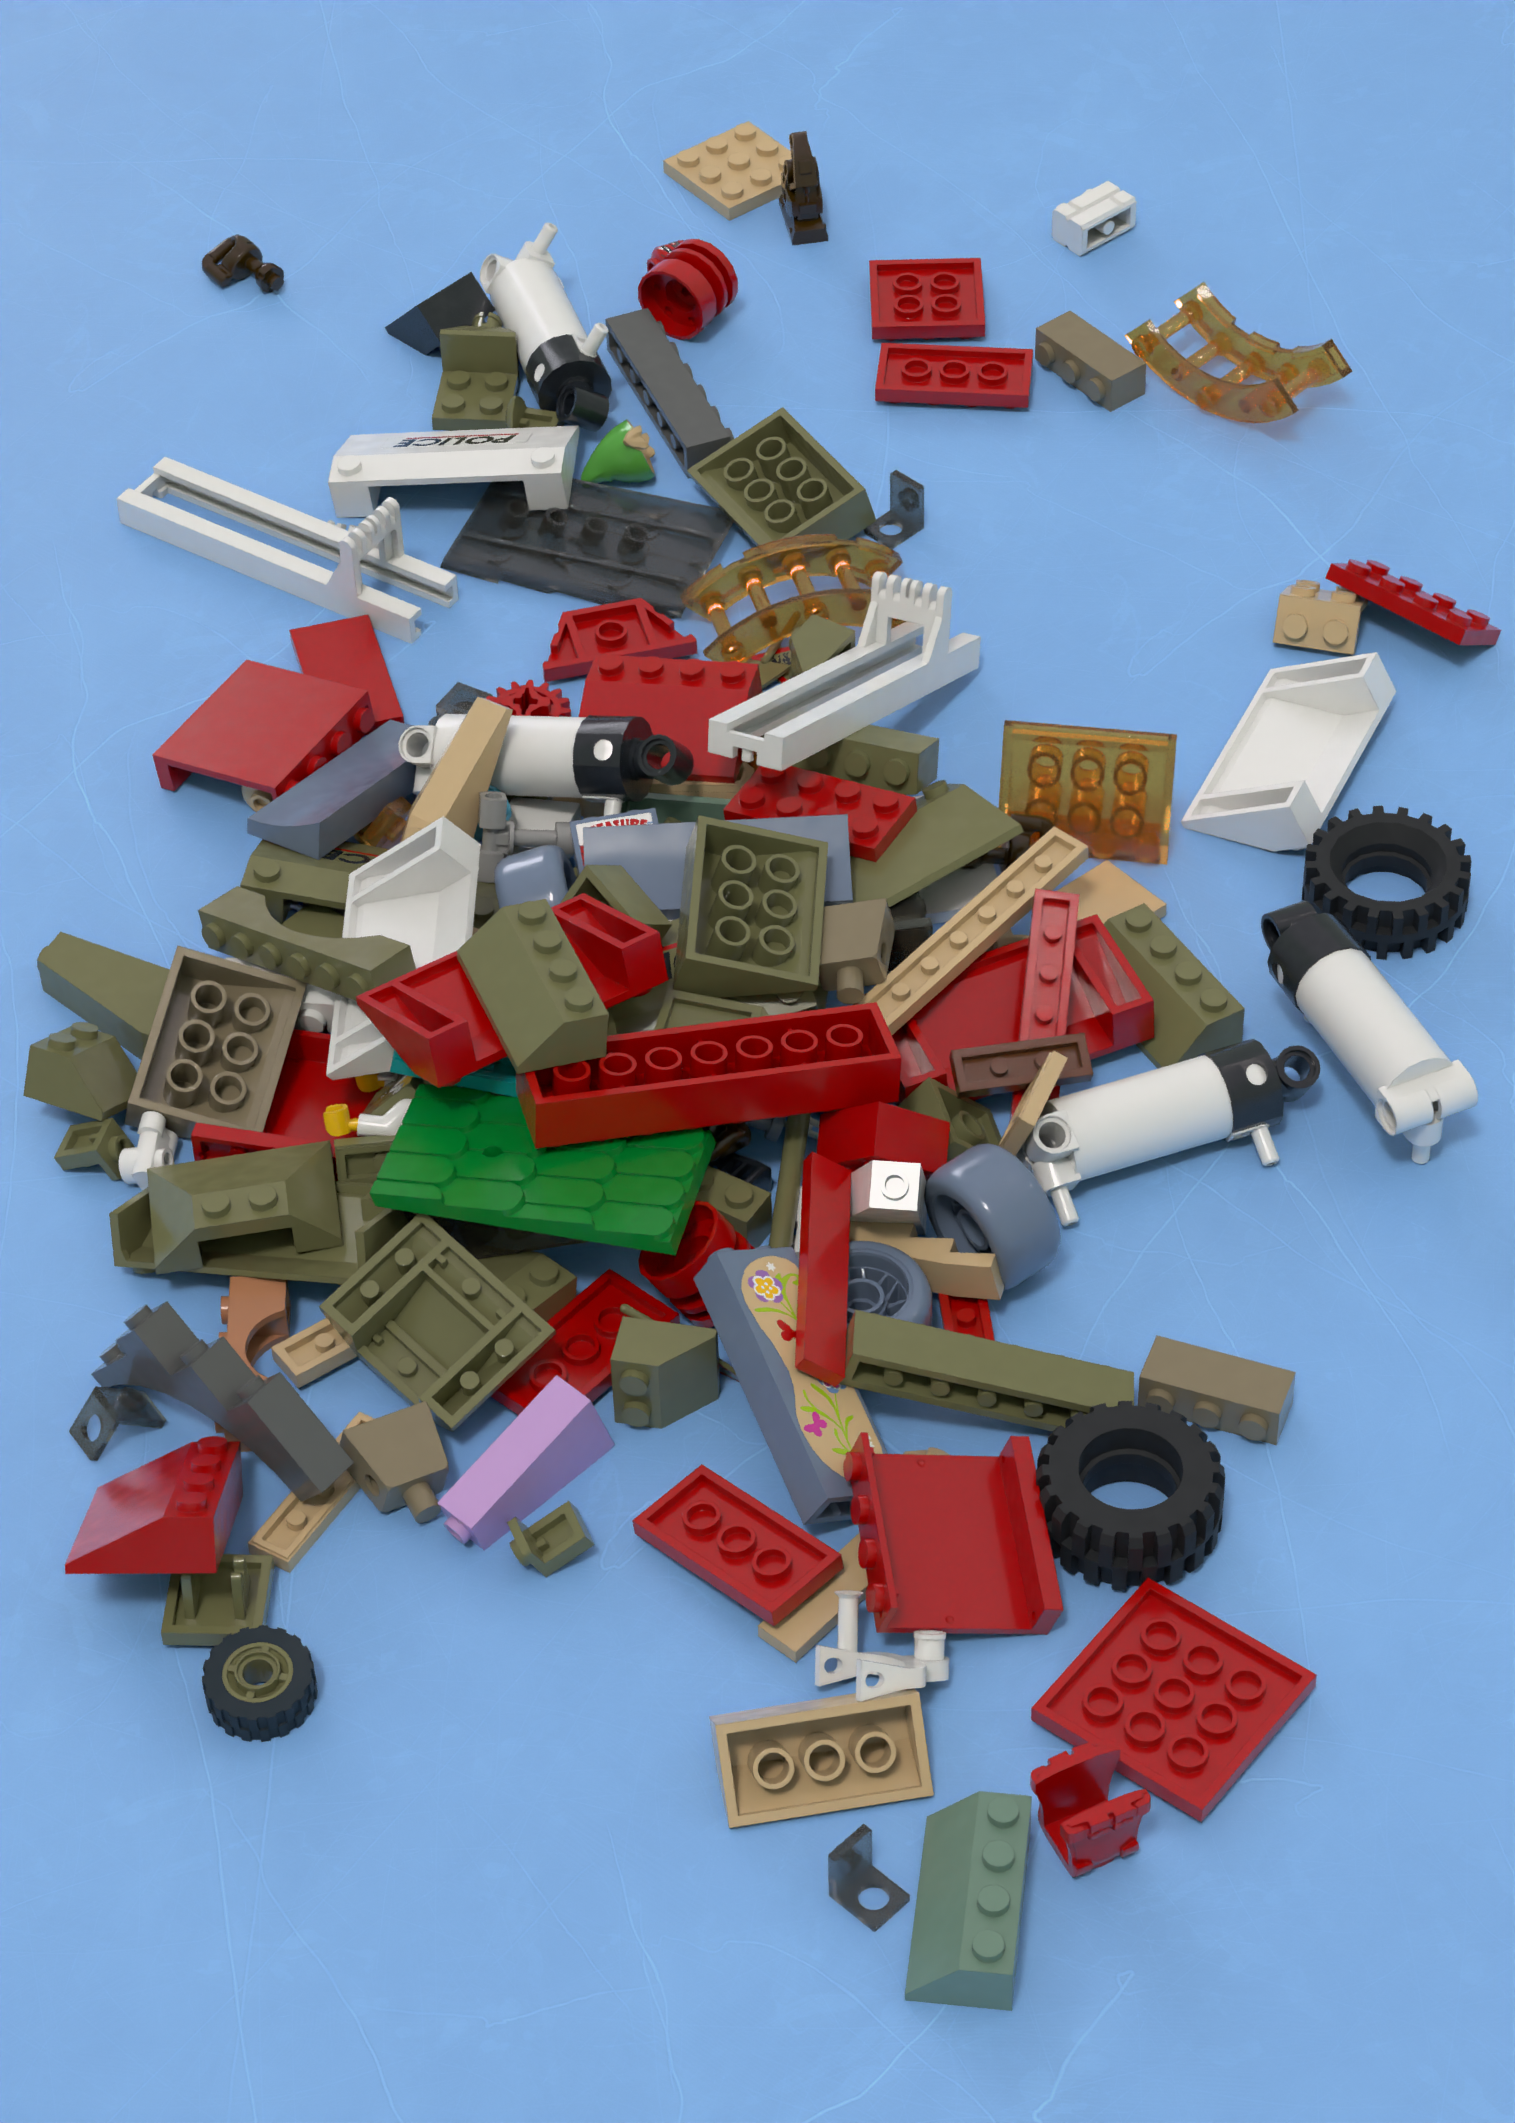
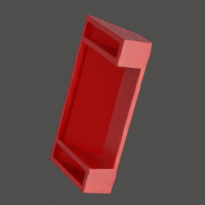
(986, 1006)
(441, 1025)

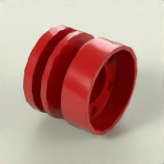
(688, 288)
(674, 1274)

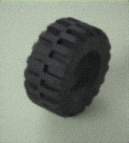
(1138, 1447)

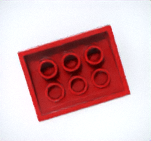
(675, 700)
(164, 1514)

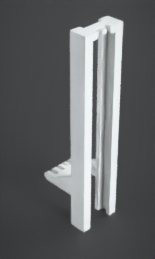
(370, 549)
(856, 686)

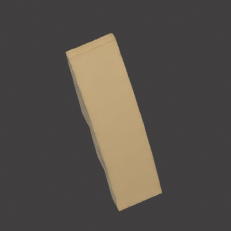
(946, 1268)

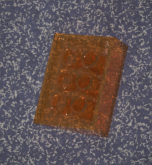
(1094, 785)

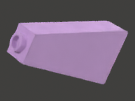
(526, 1464)

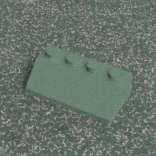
(970, 1902)

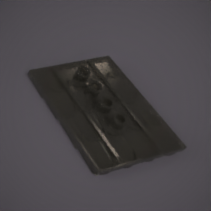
(599, 549)

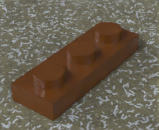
(1015, 1064)

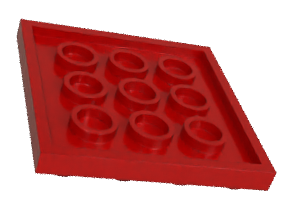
(1176, 1696)

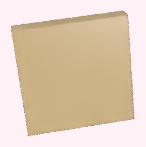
(1110, 892)
(1032, 1103)

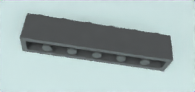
(665, 387)

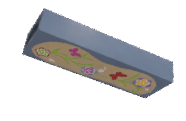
(801, 1417)

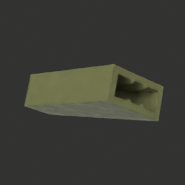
(104, 987)

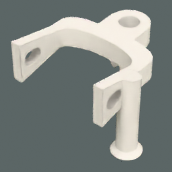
(894, 1670)

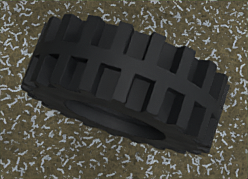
(1396, 846)

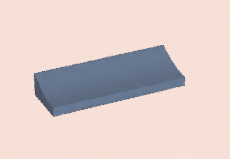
(338, 796)
(657, 854)

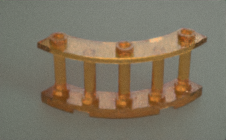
(1286, 370)
(780, 561)

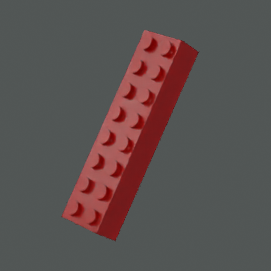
(715, 1076)

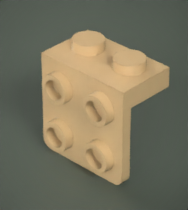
(1319, 617)

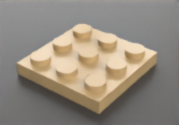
(732, 170)

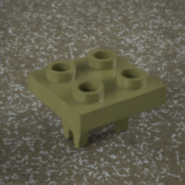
(212, 1605)

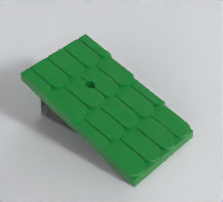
(483, 1181)

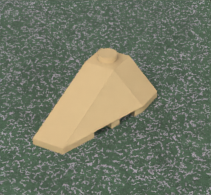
(462, 771)

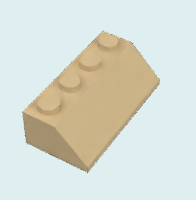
(820, 1756)

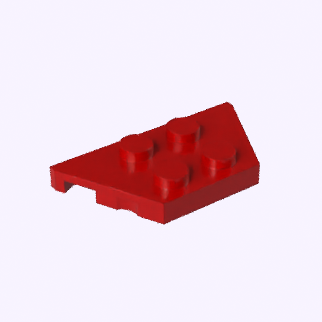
(612, 628)

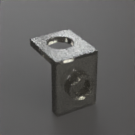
(905, 511)
(113, 1408)
(852, 1873)

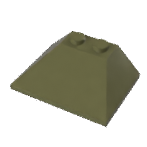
(243, 1197)
(435, 1322)

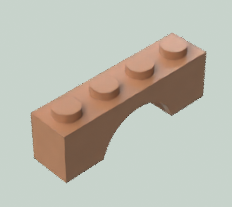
(256, 1320)

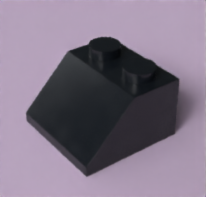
(446, 309)

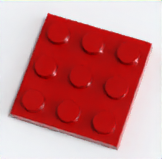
(926, 298)

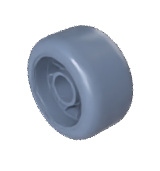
(534, 876)
(994, 1208)
(887, 1283)

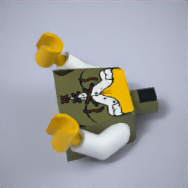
(383, 1112)

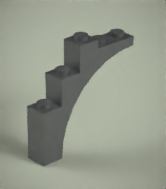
(214, 1380)

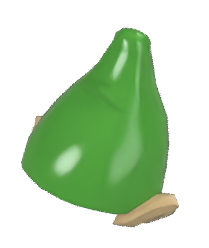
(621, 456)

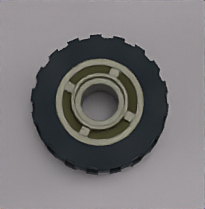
(262, 1709)

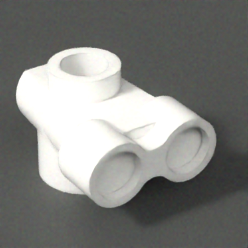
(154, 1149)

